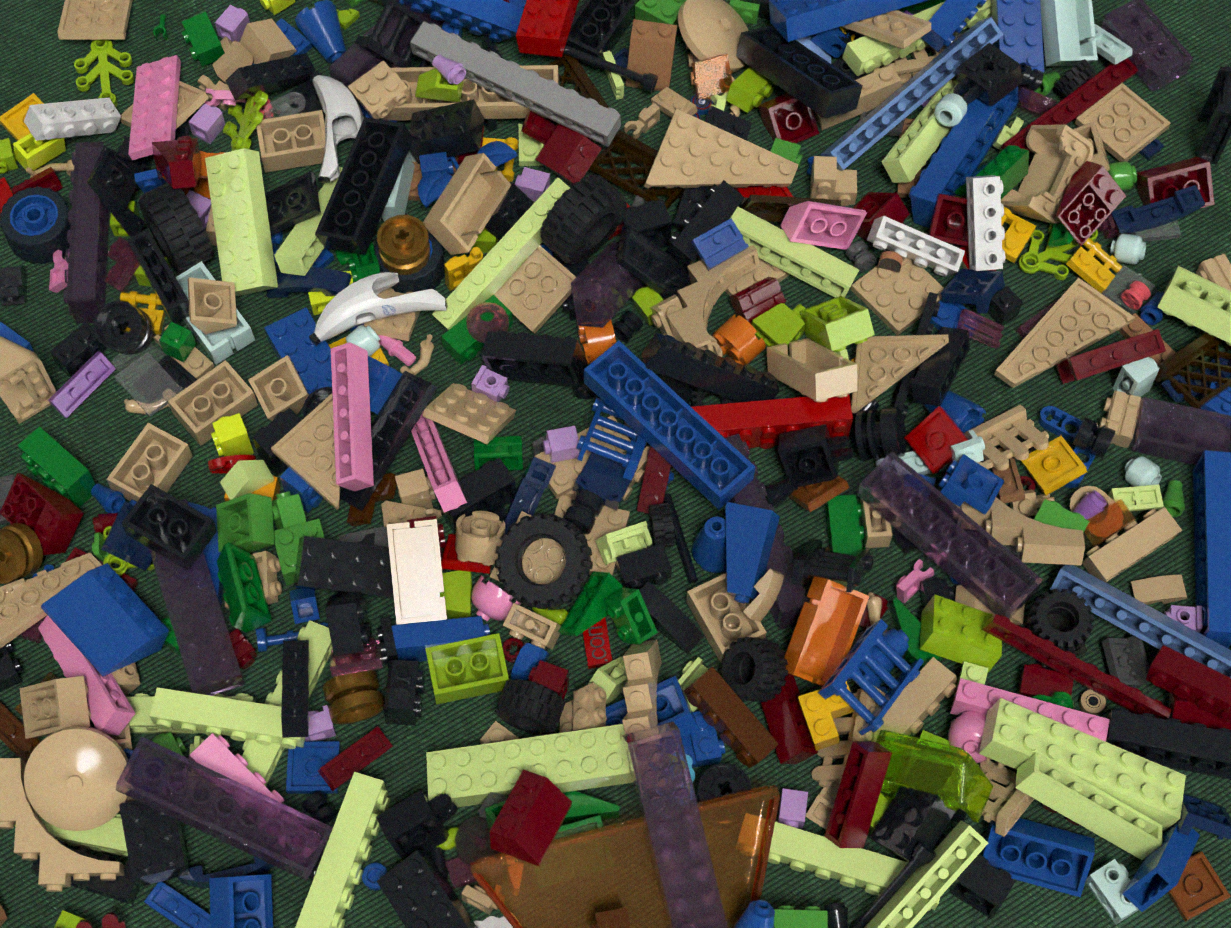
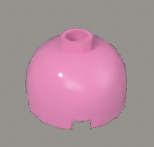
(491, 600)
(967, 733)

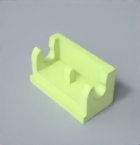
(1139, 497)
(623, 542)

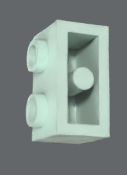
(1137, 377)
(1108, 887)

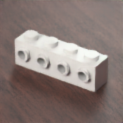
(72, 118)
(984, 222)
(916, 246)

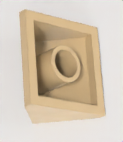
(266, 41)
(211, 304)

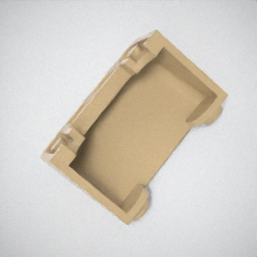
(1056, 159)
(23, 381)

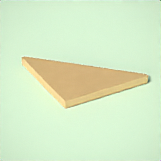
(886, 360)
(311, 451)

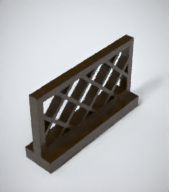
(579, 77)
(642, 155)
(775, 207)
(1189, 356)

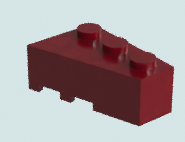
(178, 161)

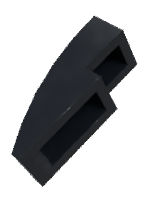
(670, 619)

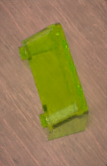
(935, 770)

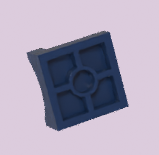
(974, 288)
(604, 479)
(123, 546)
(1204, 816)

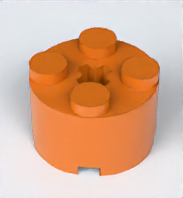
(596, 340)
(738, 340)

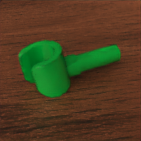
(161, 28)

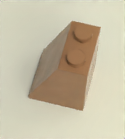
(652, 51)

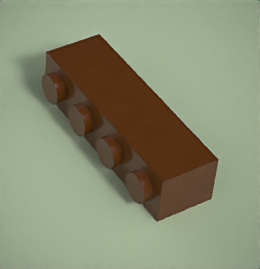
(730, 718)

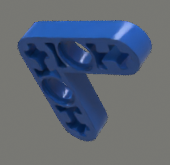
(1052, 427)

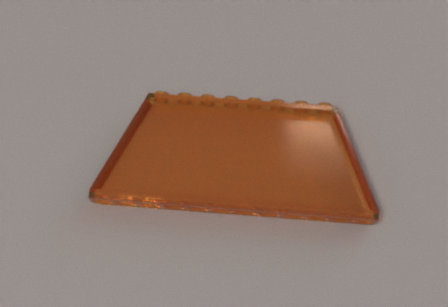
(616, 868)

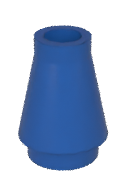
(1150, 313)
(108, 498)

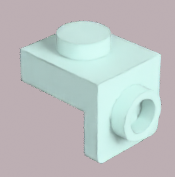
(972, 448)

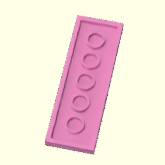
(154, 105)

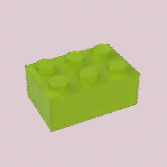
(837, 323)
(958, 633)
(467, 668)

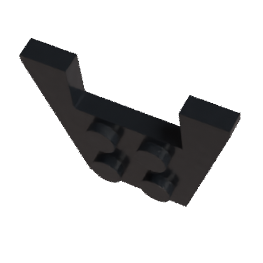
(114, 184)

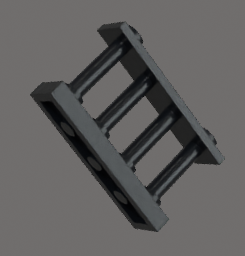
(388, 53)
(1217, 116)
(830, 565)

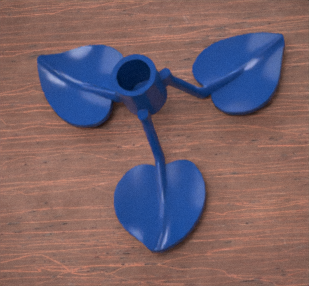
(433, 184)

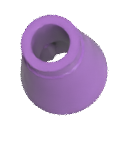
(1091, 505)

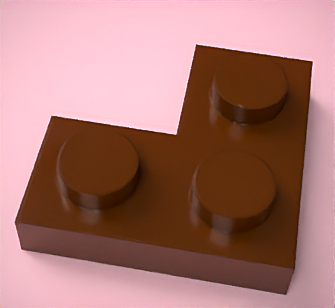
(384, 491)

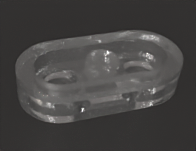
(282, 105)

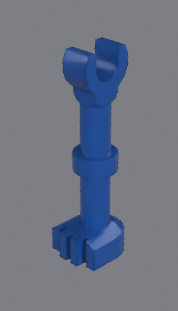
(264, 641)

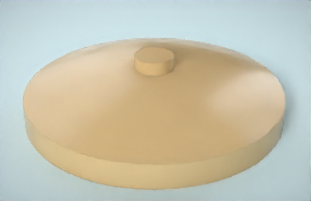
(712, 29)
(75, 778)

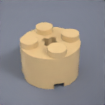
(479, 537)

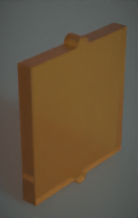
(712, 76)

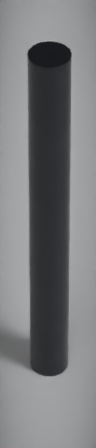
(681, 543)

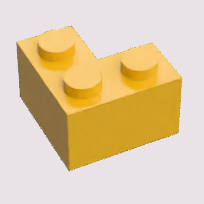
(820, 715)

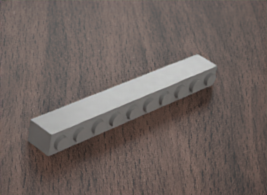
(519, 84)

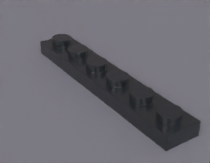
(925, 328)

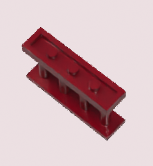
(1110, 356)

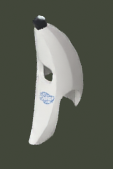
(341, 121)
(361, 304)

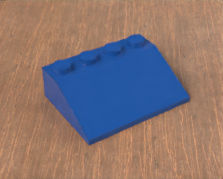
(106, 620)

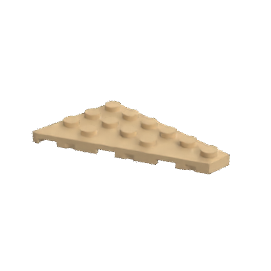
(705, 155)

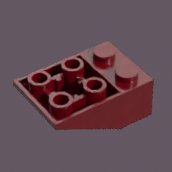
(1088, 201)
(44, 511)

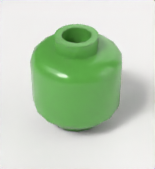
(1123, 174)

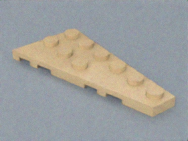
(1067, 328)
(23, 598)

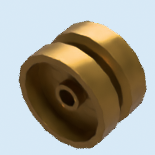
(403, 244)
(19, 552)
(353, 697)

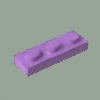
(81, 384)

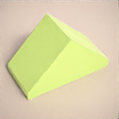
(246, 478)

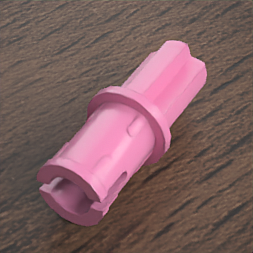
(396, 348)

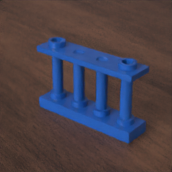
(634, 448)
(849, 670)

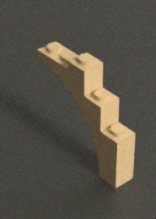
(700, 297)
(1032, 538)
(640, 691)
(35, 840)

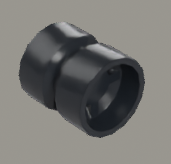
(1093, 437)
(583, 510)

